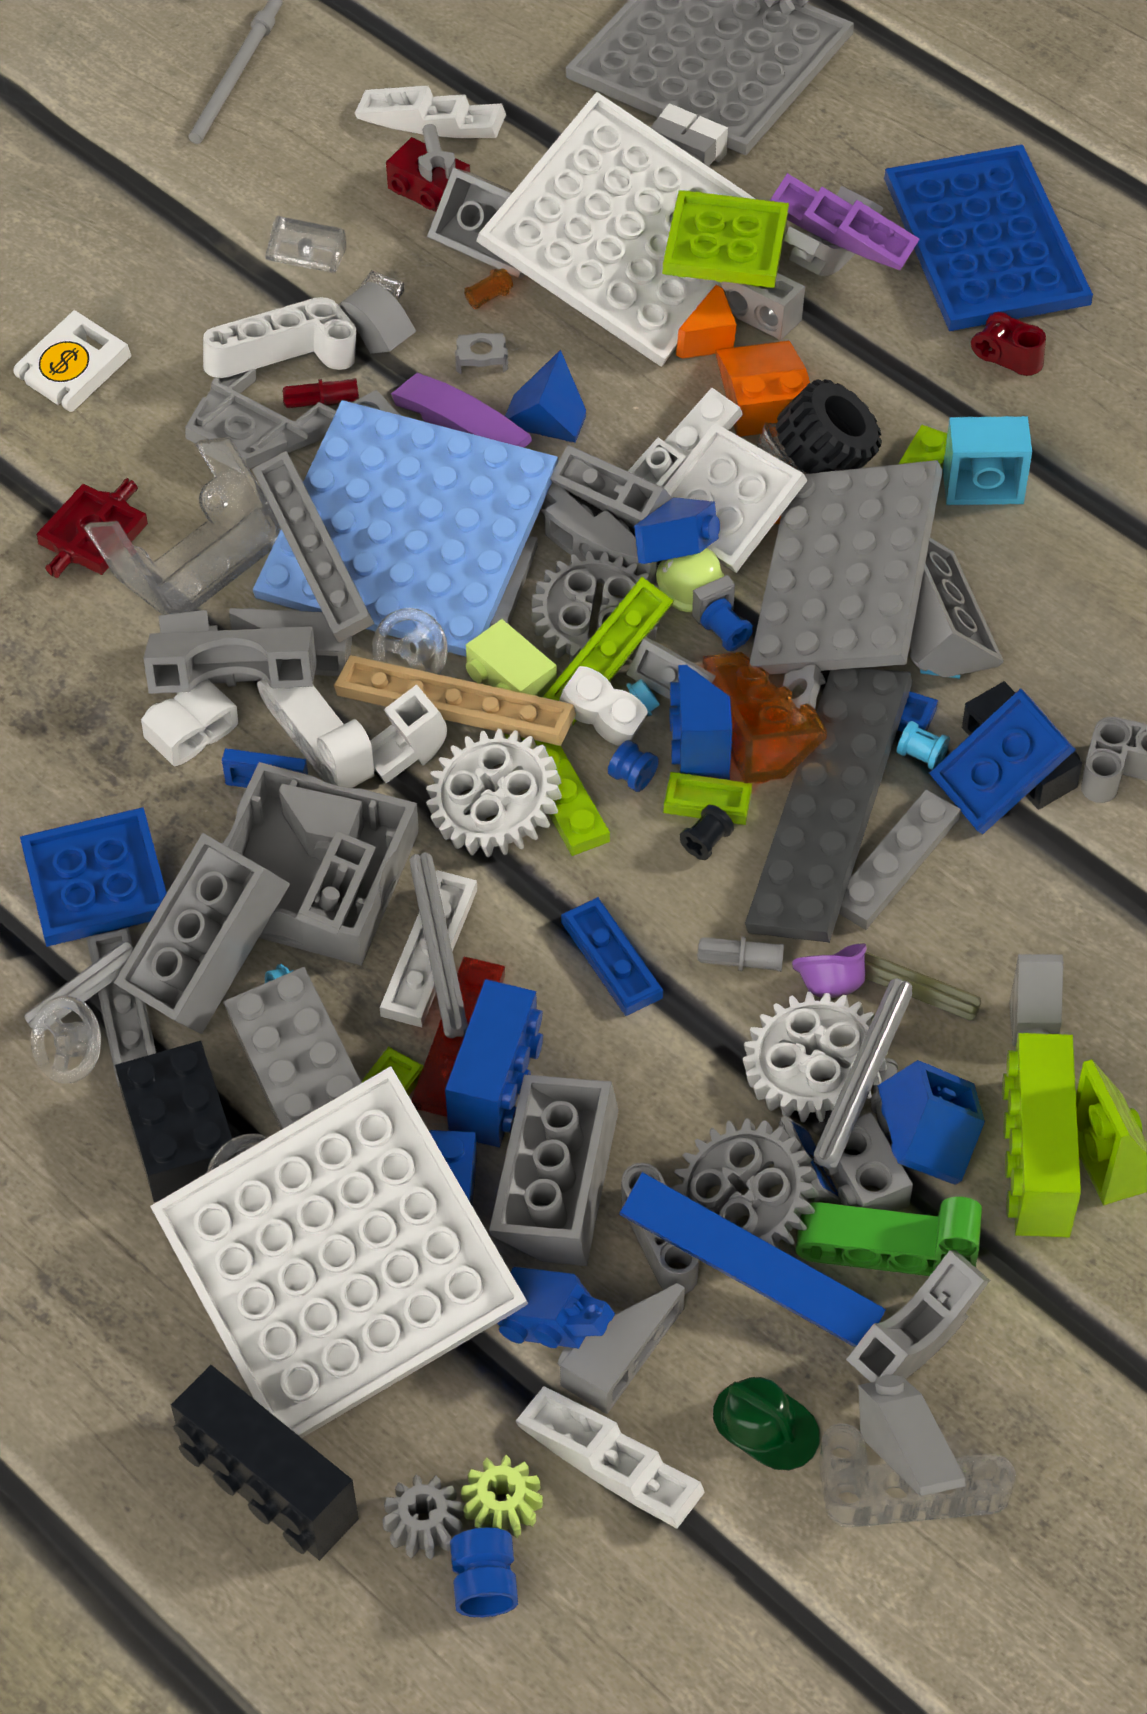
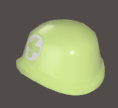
(684, 574)

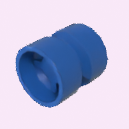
(483, 1572)

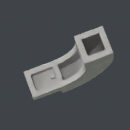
(818, 254)

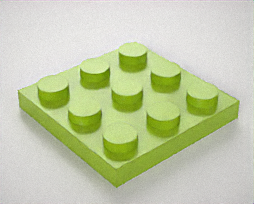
(725, 238)

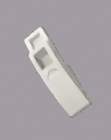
(666, 456)

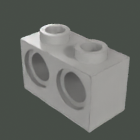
(767, 308)
(871, 1167)

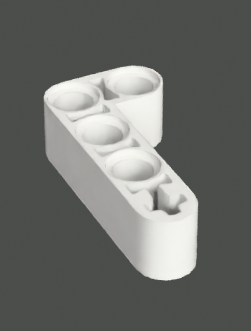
(279, 335)
(334, 749)

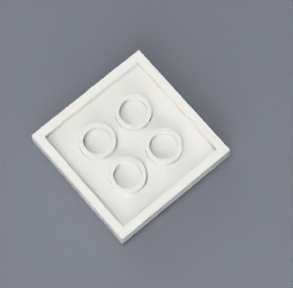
(747, 490)

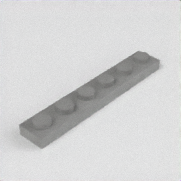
(313, 547)

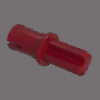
(324, 392)

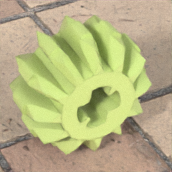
(520, 1493)

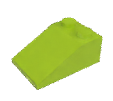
(1109, 1137)

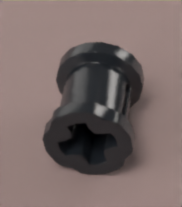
(706, 832)

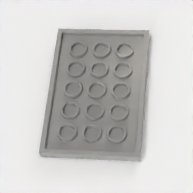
(848, 569)

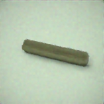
(923, 987)

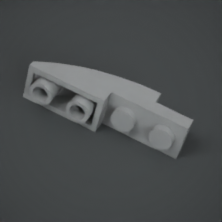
(578, 531)

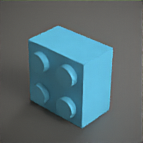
(987, 460)

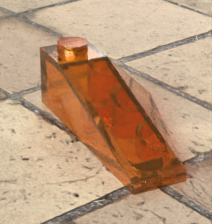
(767, 726)

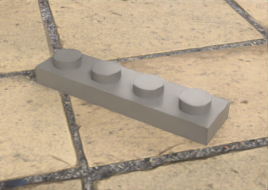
(897, 858)

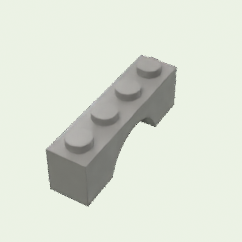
(186, 659)

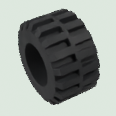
(828, 429)

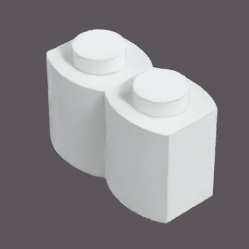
(611, 711)
(189, 722)

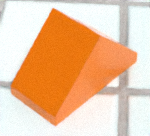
(708, 327)

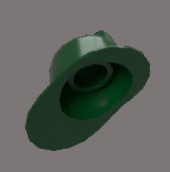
(766, 1423)

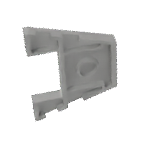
(252, 427)

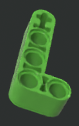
(890, 1238)

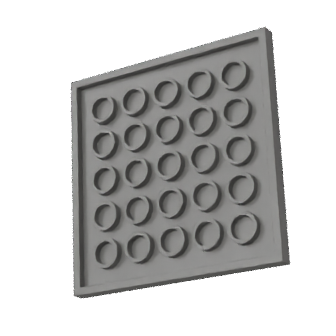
(711, 58)

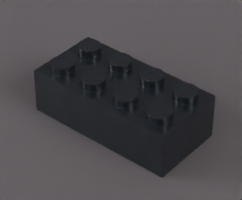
(264, 1463)

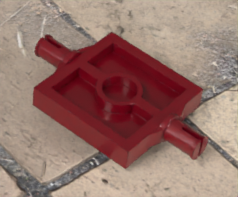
(66, 529)

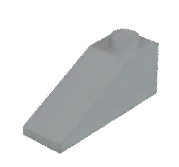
(608, 486)
(336, 883)
(609, 1362)
(906, 1436)

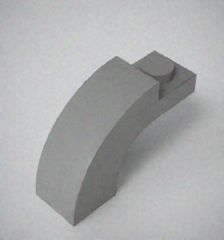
(923, 1324)

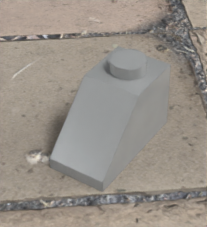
(318, 816)
(1036, 995)

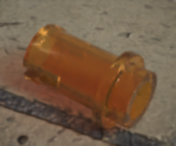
(496, 284)

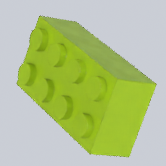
(1041, 1135)

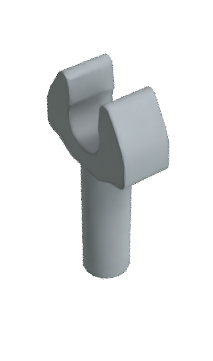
(434, 155)

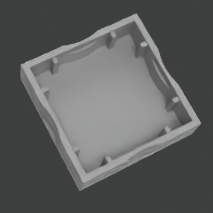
(268, 840)

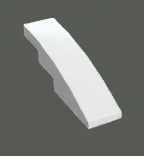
(415, 107)
(609, 1457)

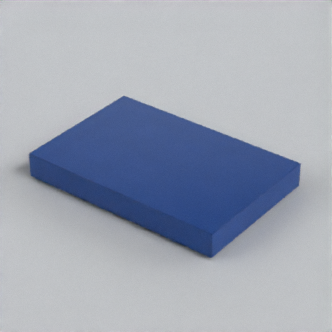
(1002, 761)

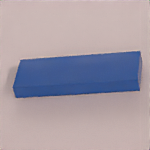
(612, 956)

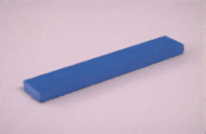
(750, 1260)

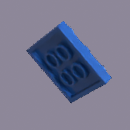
(94, 876)

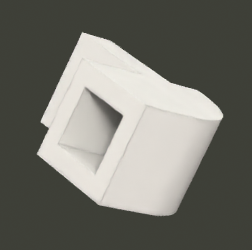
(414, 734)

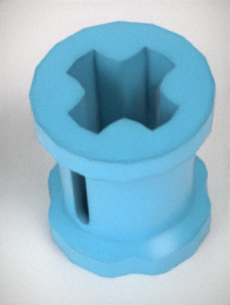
(923, 745)

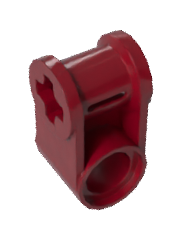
(1012, 344)

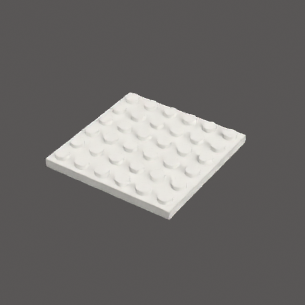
(599, 222)
(338, 1255)

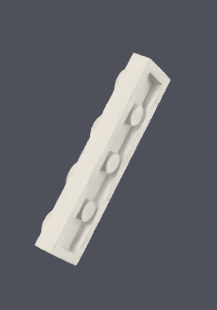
(412, 983)

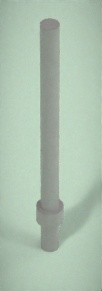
(261, 26)

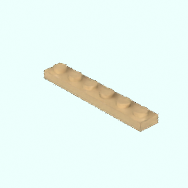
(458, 699)

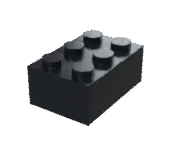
(173, 1115)

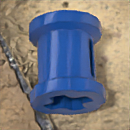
(726, 624)

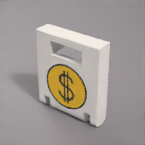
(69, 363)

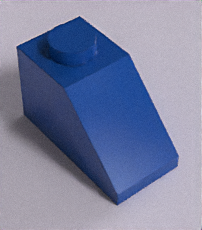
(676, 530)

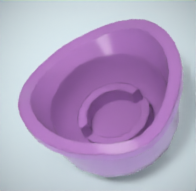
(833, 973)

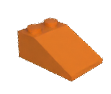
(761, 381)

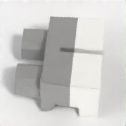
(698, 137)

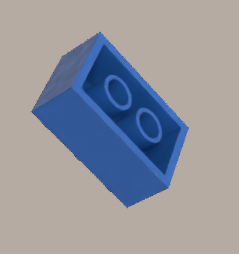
(493, 1062)

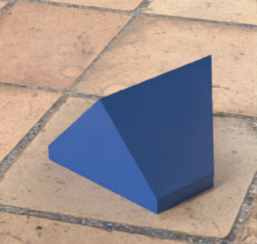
(549, 403)

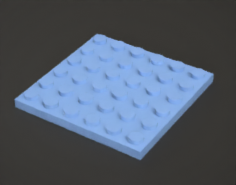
(417, 519)

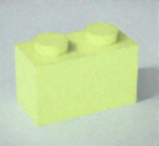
(509, 661)

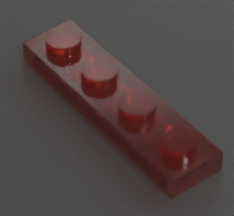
(431, 1086)

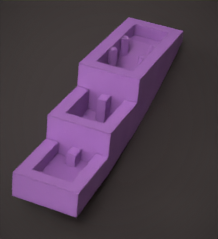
(845, 225)
(457, 410)

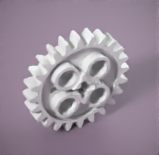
(494, 792)
(810, 1054)

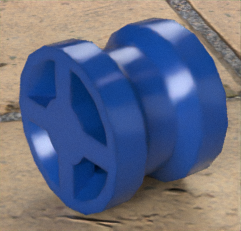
(633, 765)

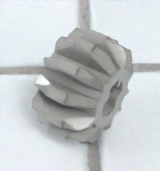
(423, 1534)

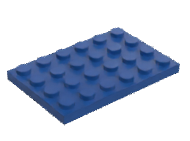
(987, 237)

